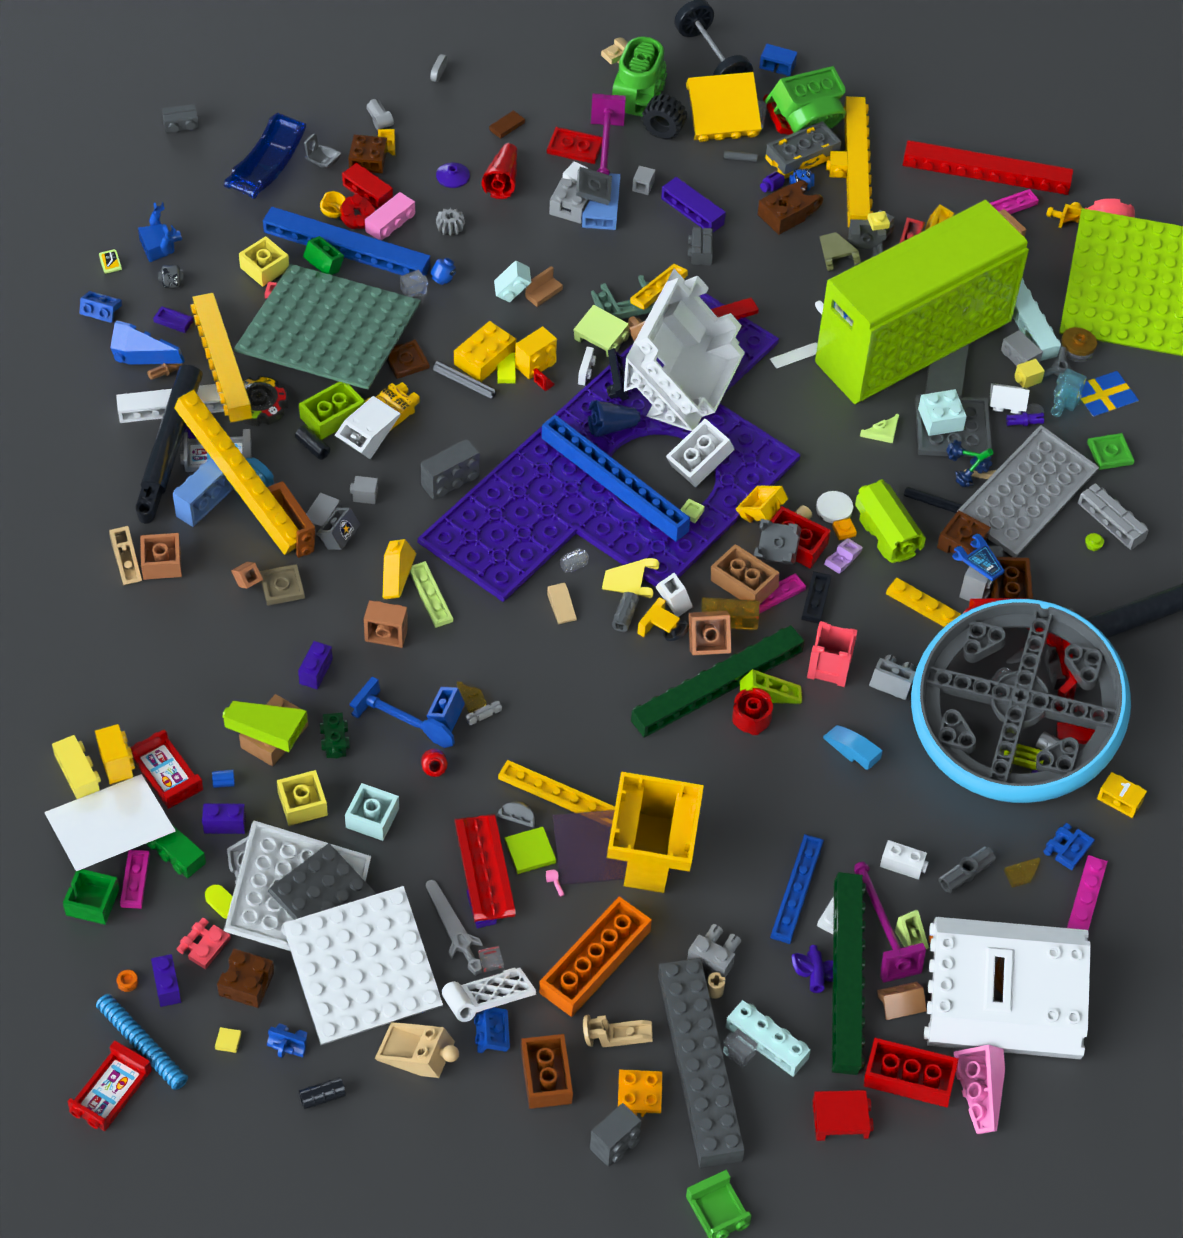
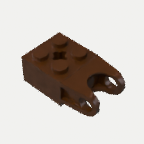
(788, 206)

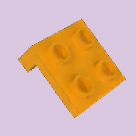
(640, 1091)

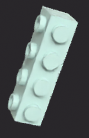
(772, 1040)

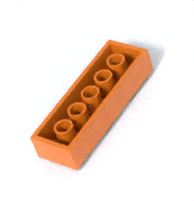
(595, 956)

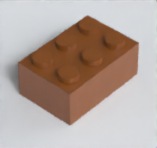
(546, 1071)

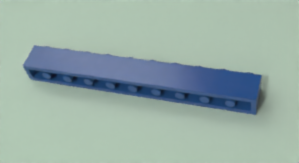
(350, 244)
(616, 478)

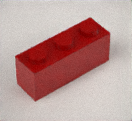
(367, 185)

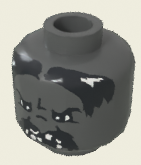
(171, 276)

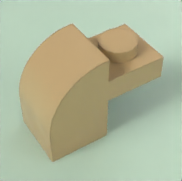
(614, 52)

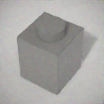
(643, 180)
(364, 489)

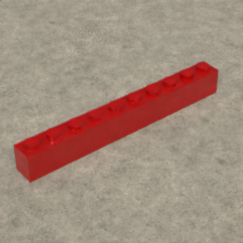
(988, 167)

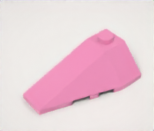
(982, 1079)

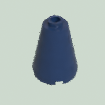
(611, 417)

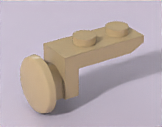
(616, 1033)

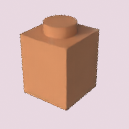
(247, 575)

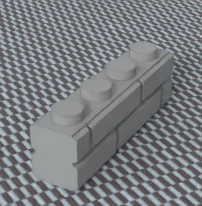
(1113, 516)

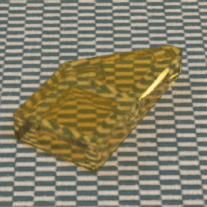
(472, 697)
(1021, 872)

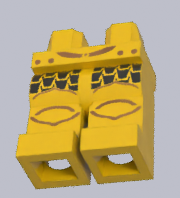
(398, 400)

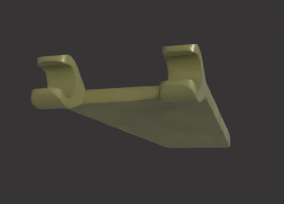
(836, 247)

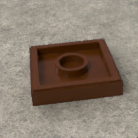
(407, 359)

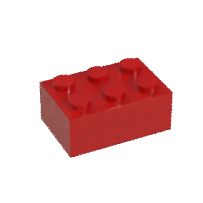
(813, 536)

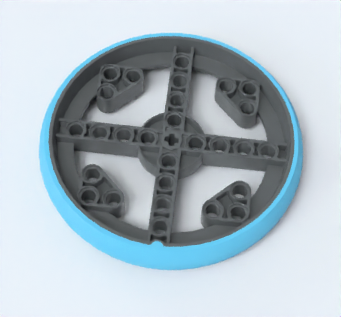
(1050, 779)

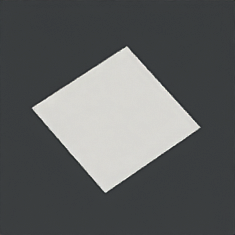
(109, 822)

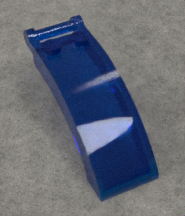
(268, 156)

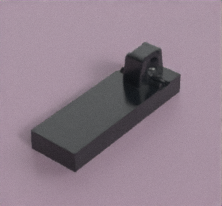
(618, 376)

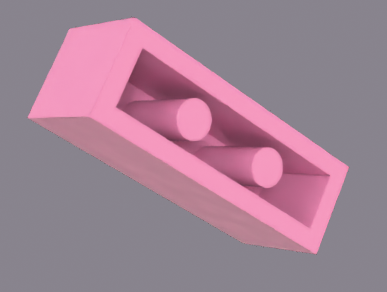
(390, 216)

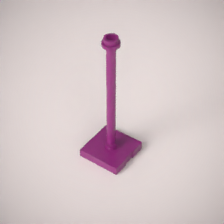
(607, 111)
(899, 961)

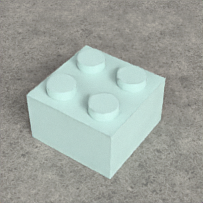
(942, 412)
(372, 811)

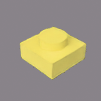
(878, 220)

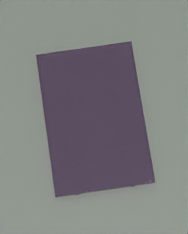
(583, 848)

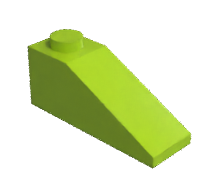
(778, 689)

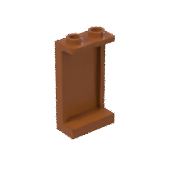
(306, 535)

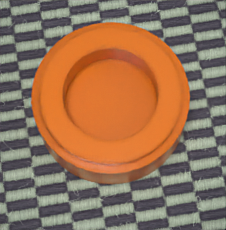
(127, 980)

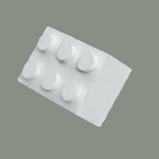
(700, 453)

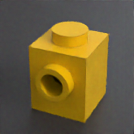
(837, 164)

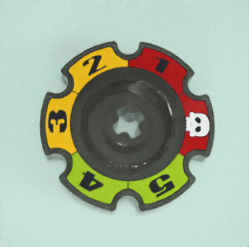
(266, 400)

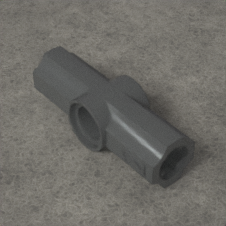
(958, 875)

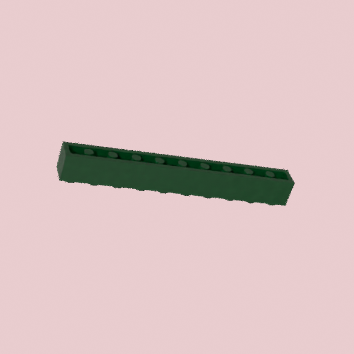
(716, 681)
(847, 974)

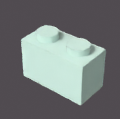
(512, 281)

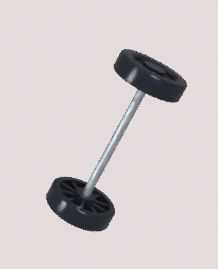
(694, 20)

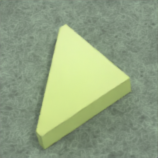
(882, 430)

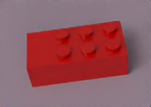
(911, 1072)

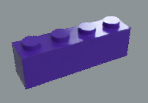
(693, 204)

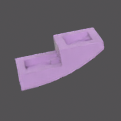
(844, 556)

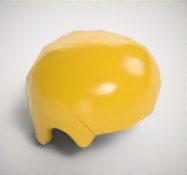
(331, 204)

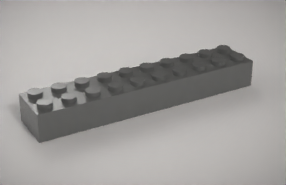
(700, 1063)

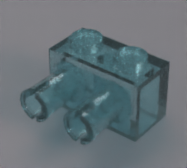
(1068, 391)

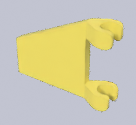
(629, 578)

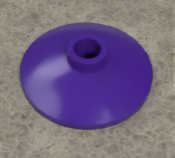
(452, 175)

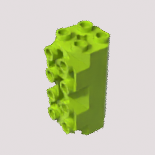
(889, 521)

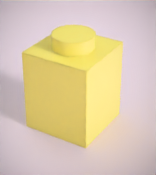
(1029, 373)

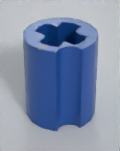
(223, 778)

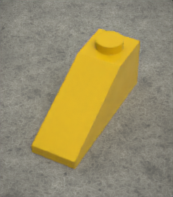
(397, 565)

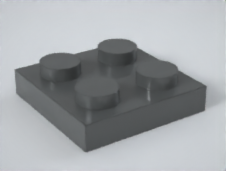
(593, 185)

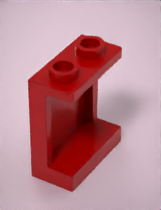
(841, 1113)

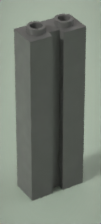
(948, 372)

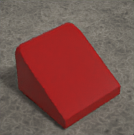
(542, 381)

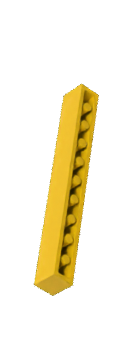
(858, 156)
(221, 358)
(238, 471)

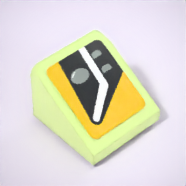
(110, 261)

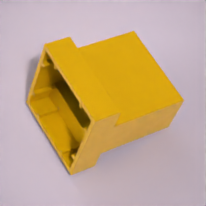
(654, 828)

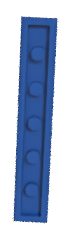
(797, 889)

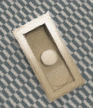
(561, 603)

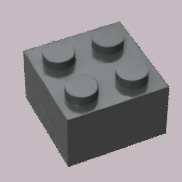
(615, 1135)

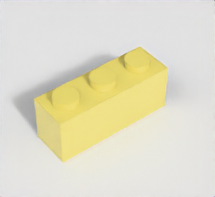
(76, 766)

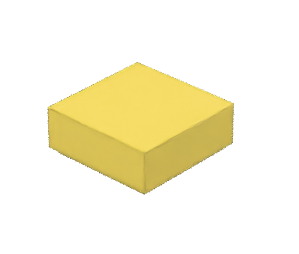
(228, 1040)

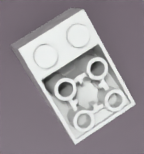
(368, 426)

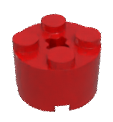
(752, 711)

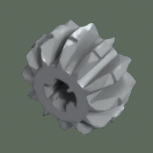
(450, 221)

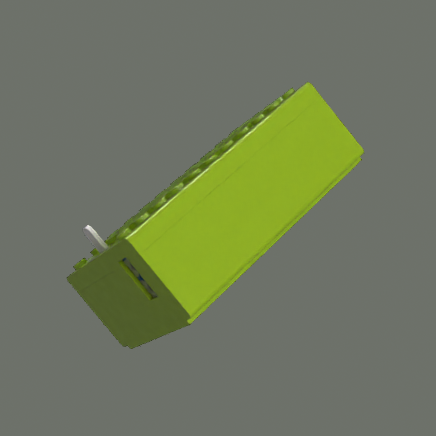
(920, 301)

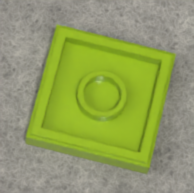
(530, 850)

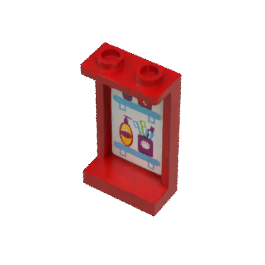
(166, 769)
(110, 1087)

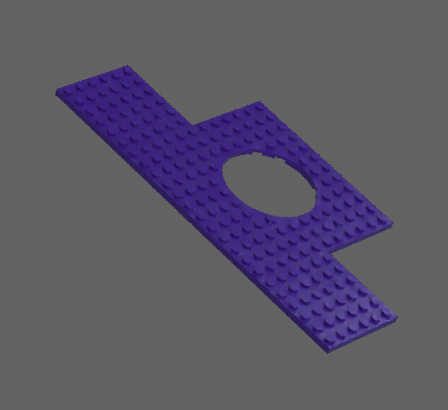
(543, 499)

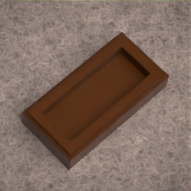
(507, 124)

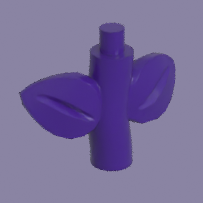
(813, 967)

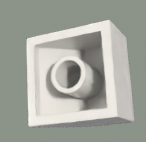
(1008, 397)

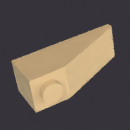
(125, 555)

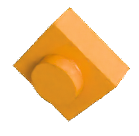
(844, 529)

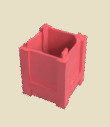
(832, 654)

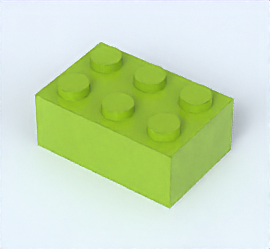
(329, 408)

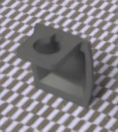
(320, 154)

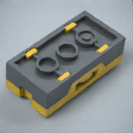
(802, 149)

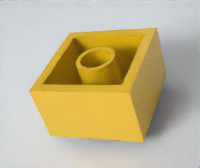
(535, 351)
(115, 753)

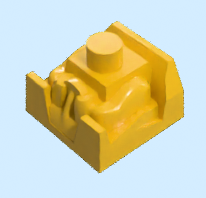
(762, 503)

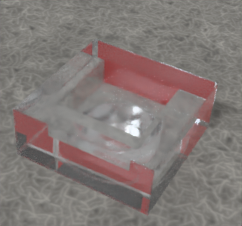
(491, 959)

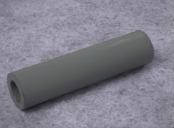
(742, 156)

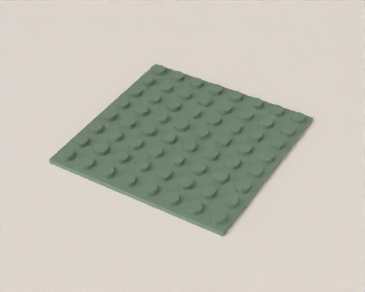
(328, 326)

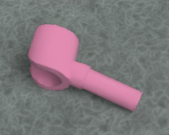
(552, 876)

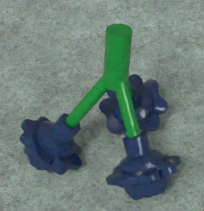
(980, 462)

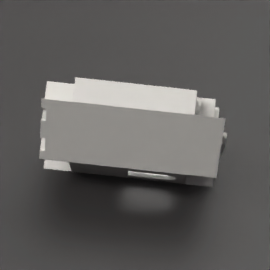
(695, 350)

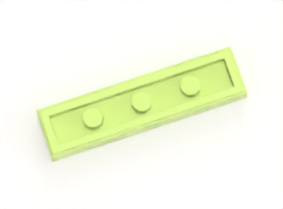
(430, 594)

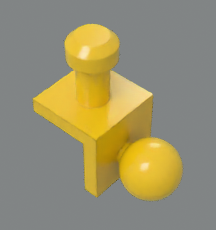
(1070, 213)

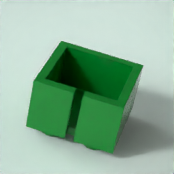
(94, 896)

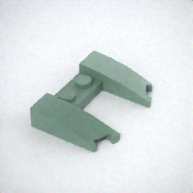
(621, 309)

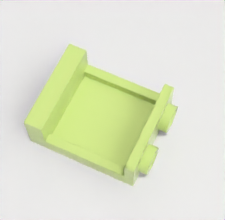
(602, 329)

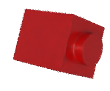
(912, 228)

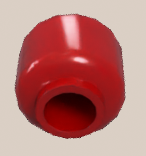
(429, 767)

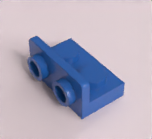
(99, 306)
(492, 1030)

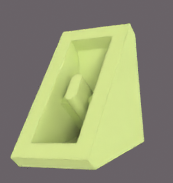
(910, 929)

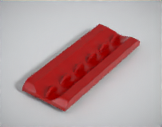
(485, 867)

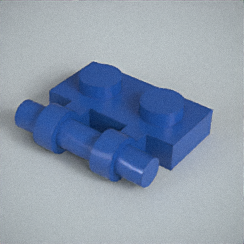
(1073, 850)

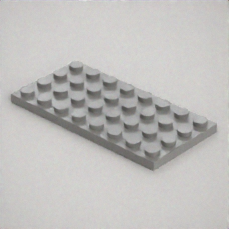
(1029, 490)

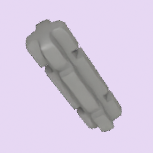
(483, 713)

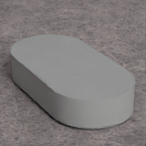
(438, 68)

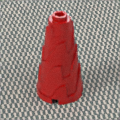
(501, 173)

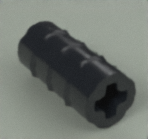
(312, 442)
(322, 1093)

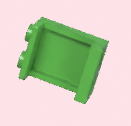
(718, 1206)

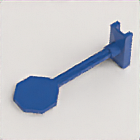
(436, 731)

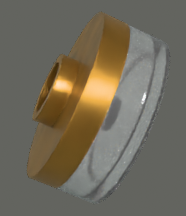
(1079, 344)

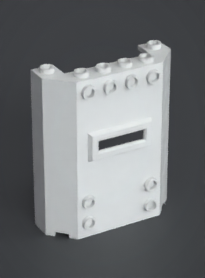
(1042, 988)

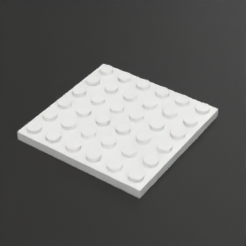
(266, 860)
(362, 965)

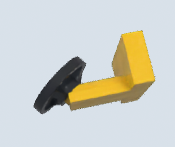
(665, 620)

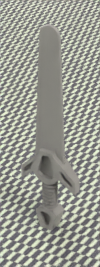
(460, 939)

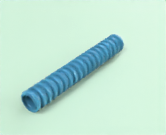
(141, 1041)

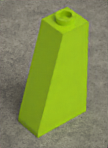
(266, 723)

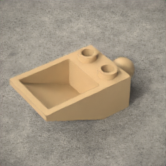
(417, 1049)

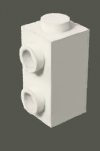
(904, 860)

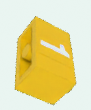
(1122, 794)

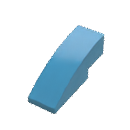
(854, 746)

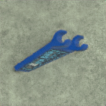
(980, 559)

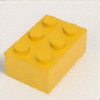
(483, 351)

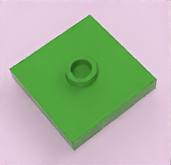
(1110, 451)

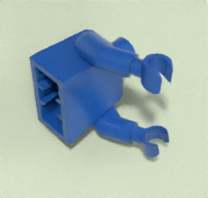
(156, 238)

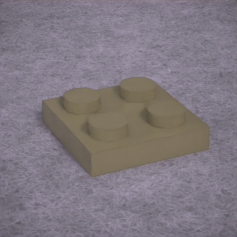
(282, 585)

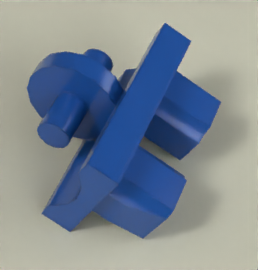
(287, 1042)

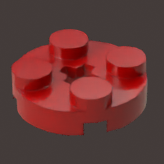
(347, 211)

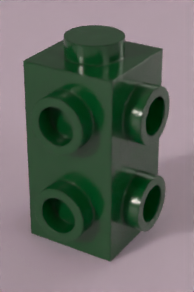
(334, 730)

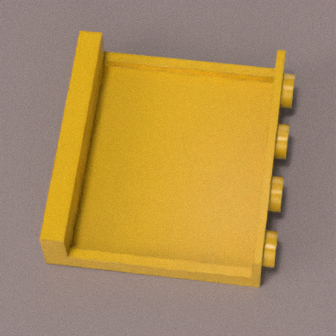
(724, 106)

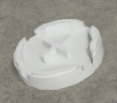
(834, 506)

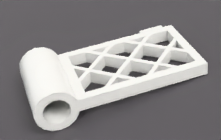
(465, 1002)

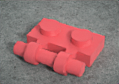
(208, 947)

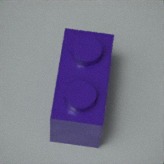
(315, 665)
(224, 818)
(166, 980)

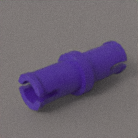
(1025, 419)

